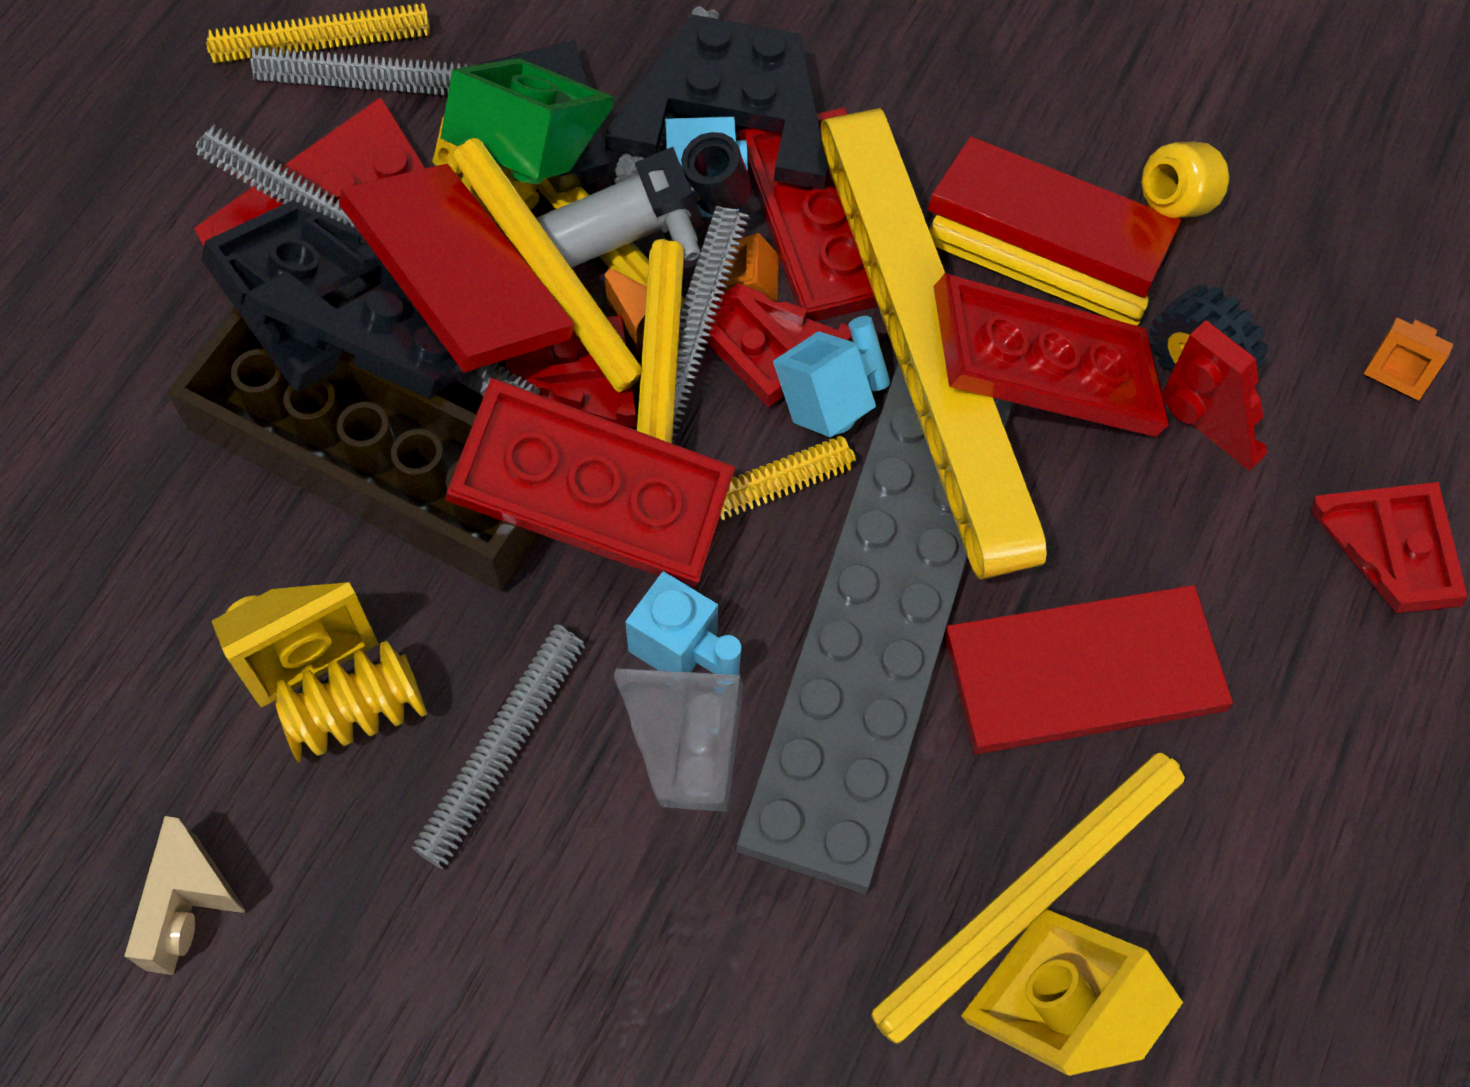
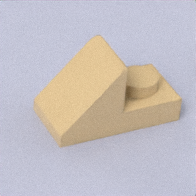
(177, 880)

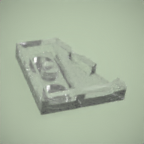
(685, 733)

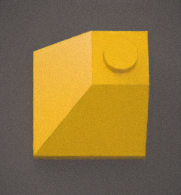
(290, 633)
(1075, 997)

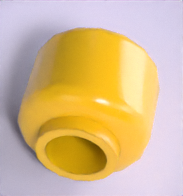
(1185, 179)

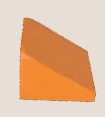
(754, 267)
(627, 299)

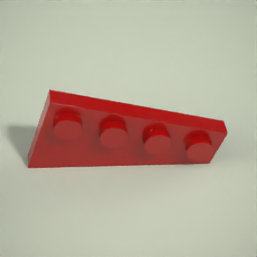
(354, 153)

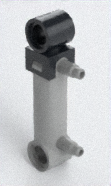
(655, 200)

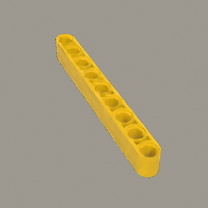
(958, 425)

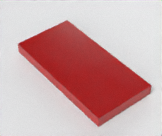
(1055, 216)
(809, 233)
(456, 266)
(1048, 356)
(590, 483)
(1086, 669)

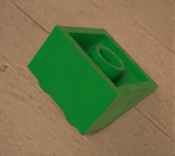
(524, 116)

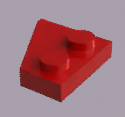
(573, 378)
(1218, 394)

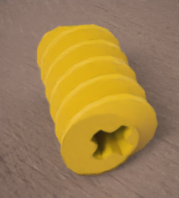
(347, 700)

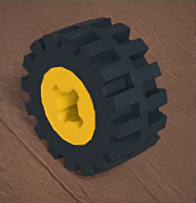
(1190, 310)

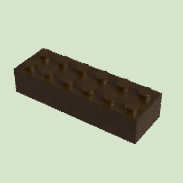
(351, 444)

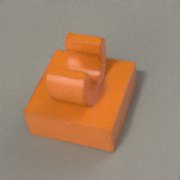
(1409, 357)

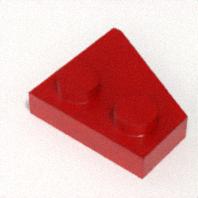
(755, 332)
(1398, 543)

